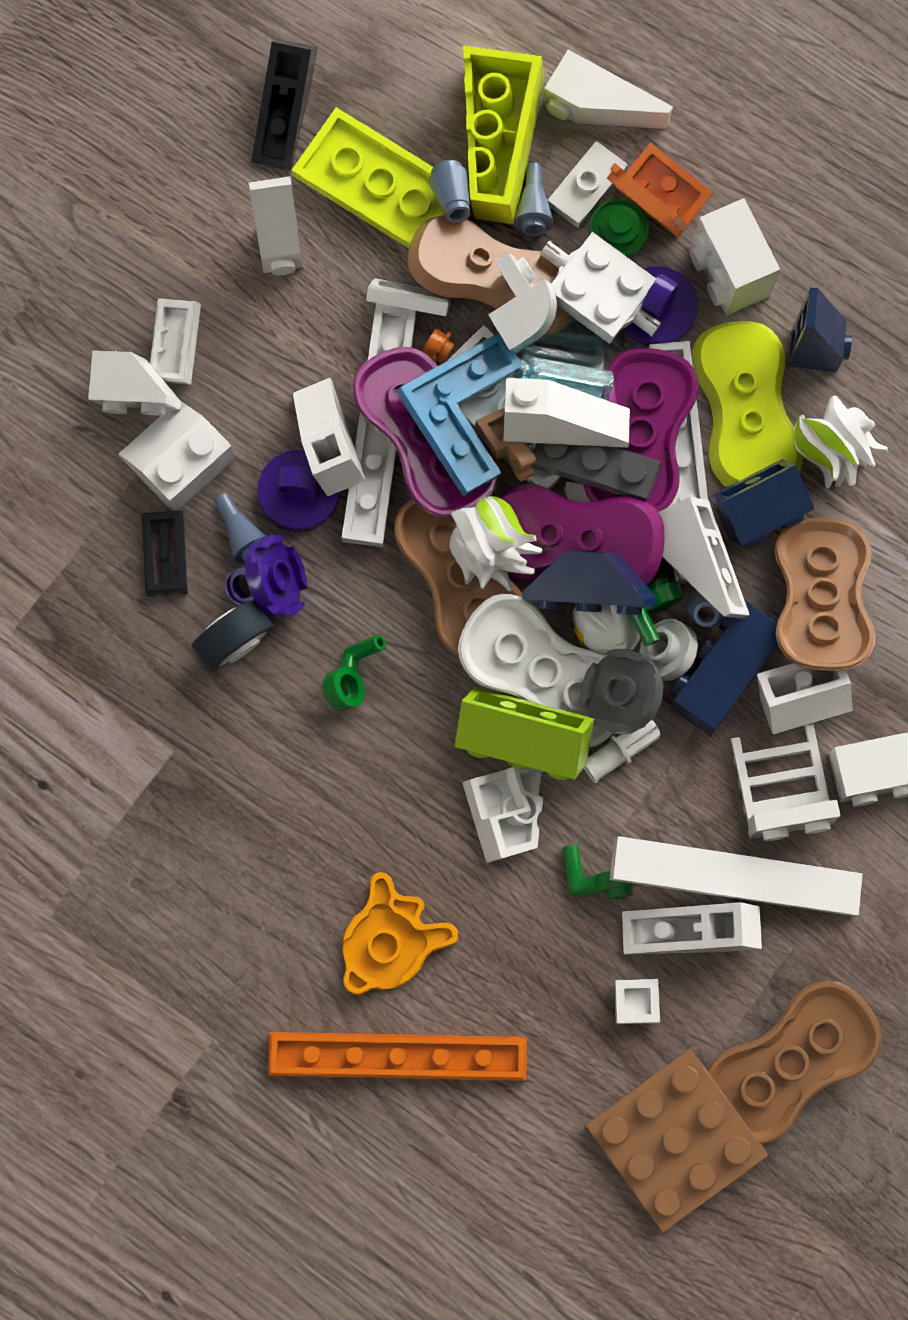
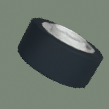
(232, 636)

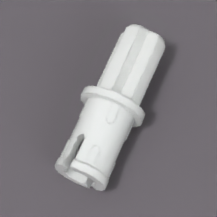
(620, 751)

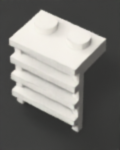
(779, 816)

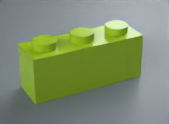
(524, 733)

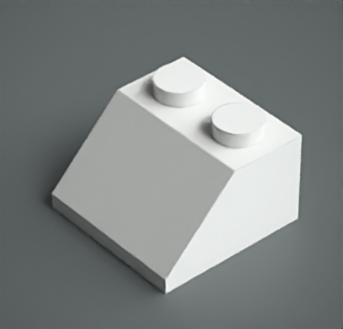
(178, 455)

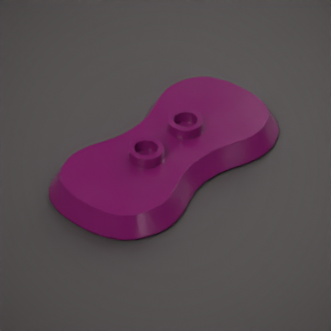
(660, 394)
(377, 400)
(609, 525)

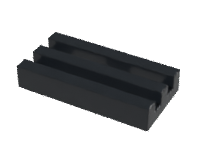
(166, 587)

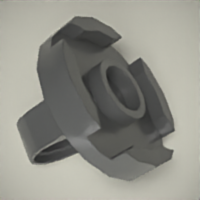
(622, 691)

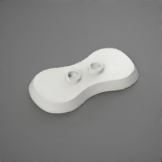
(518, 653)

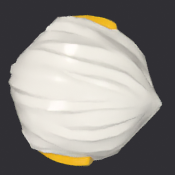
(605, 630)

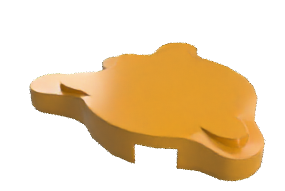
(388, 941)

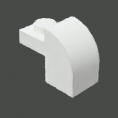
(530, 312)

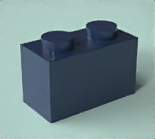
(763, 503)

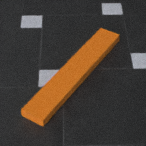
(397, 1056)

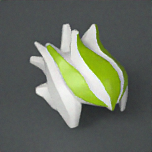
(837, 442)
(490, 542)

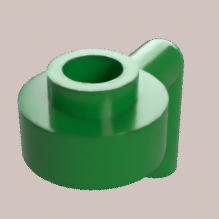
(667, 595)
(344, 686)
(596, 884)

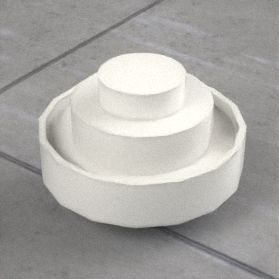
(674, 651)

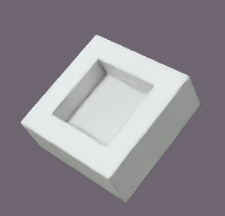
(637, 1001)

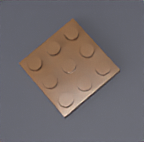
(676, 1140)

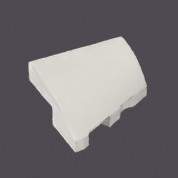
(506, 811)

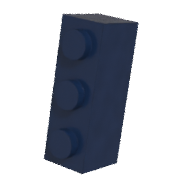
(725, 669)

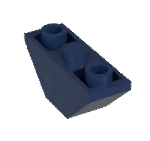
(591, 581)

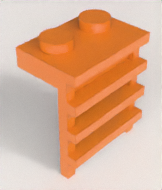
(662, 189)

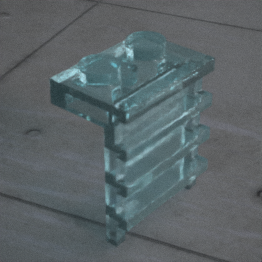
(568, 368)

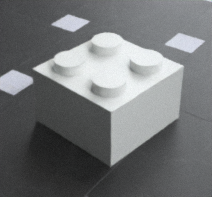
(734, 257)

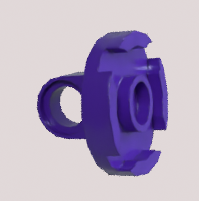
(670, 302)
(293, 495)
(273, 577)

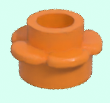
(439, 346)

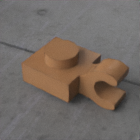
(492, 432)

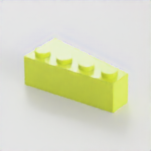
(501, 118)

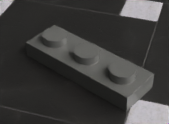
(600, 467)

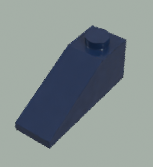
(819, 335)

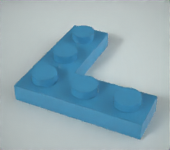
(435, 409)

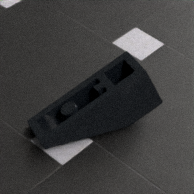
(283, 103)

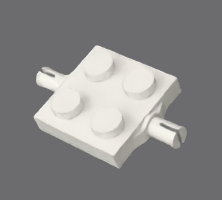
(601, 287)

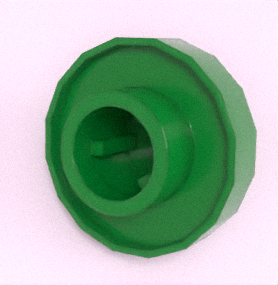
(621, 226)

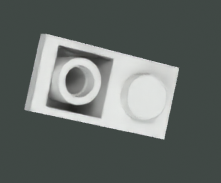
(128, 381)

